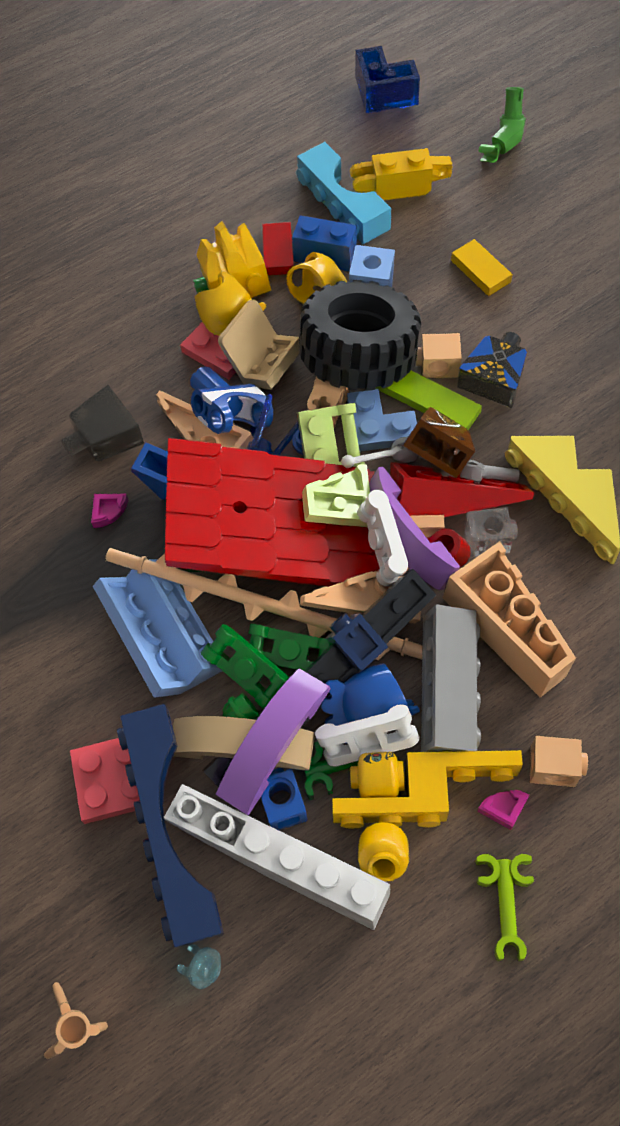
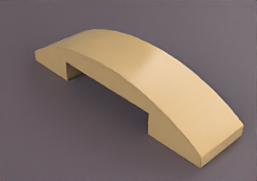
(224, 735)

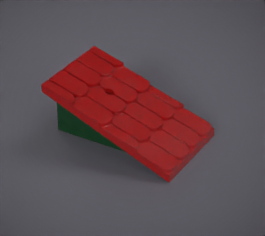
(246, 517)

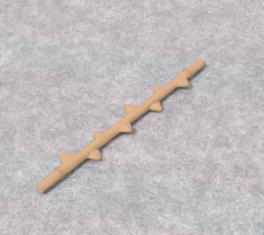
(253, 603)

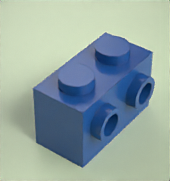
(325, 237)

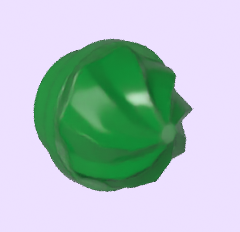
(240, 708)

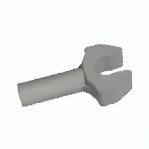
(476, 471)

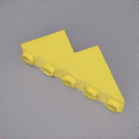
(579, 494)

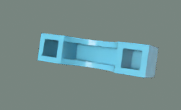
(321, 173)

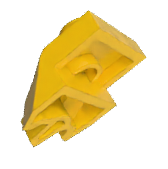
(236, 256)

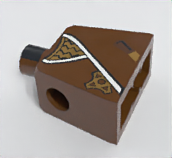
(438, 441)

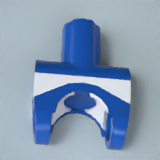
(219, 403)

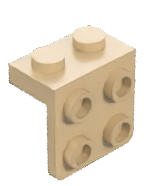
(255, 348)

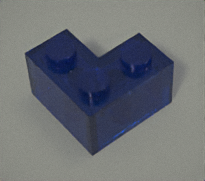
(384, 84)

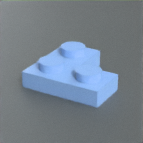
(373, 427)

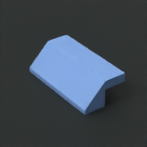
(158, 631)

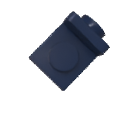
(356, 640)

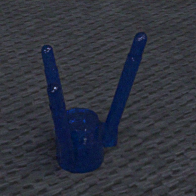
(262, 444)

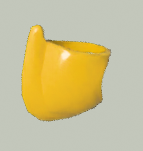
(317, 271)
(220, 305)

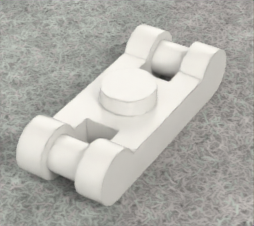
(383, 537)
(367, 736)

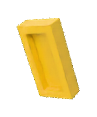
(481, 267)

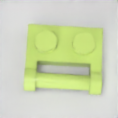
(319, 436)

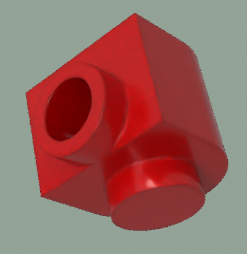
(454, 543)

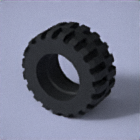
(359, 335)

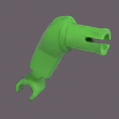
(511, 127)

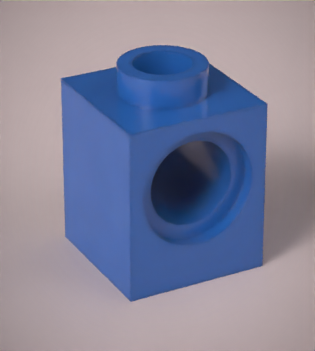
(287, 814)

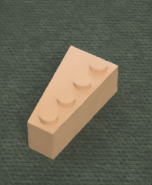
(511, 619)

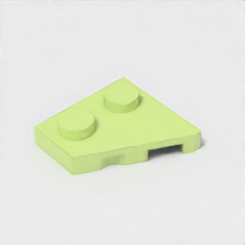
(337, 498)

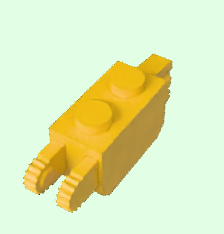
(400, 173)

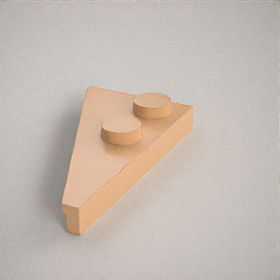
(193, 429)

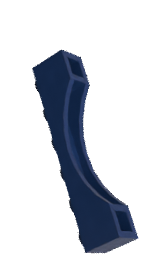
(188, 905)

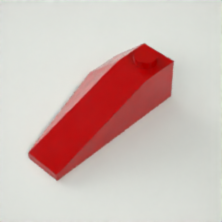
(434, 494)

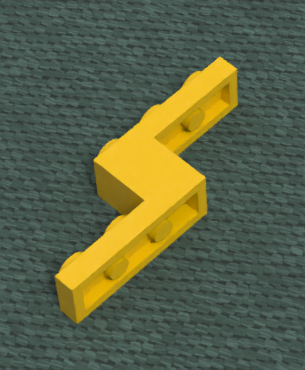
(427, 788)

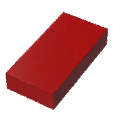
(277, 248)

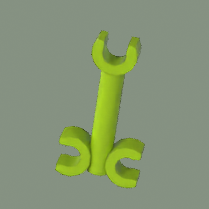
(505, 873)

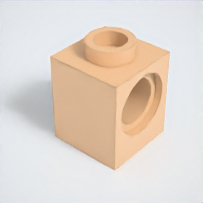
(439, 355)
(557, 761)

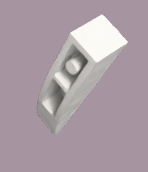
(280, 857)

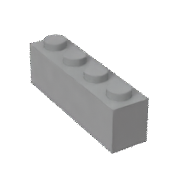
(450, 680)

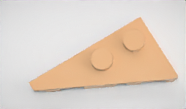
(350, 596)

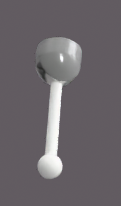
(398, 452)

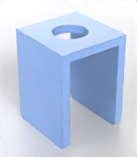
(372, 265)

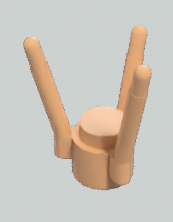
(71, 1027)

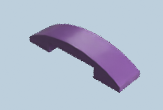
(428, 559)
(269, 739)

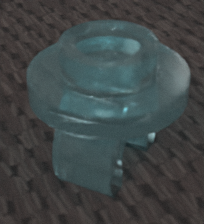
(203, 968)

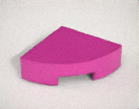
(107, 508)
(504, 807)

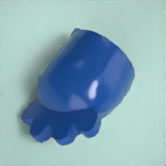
(364, 696)

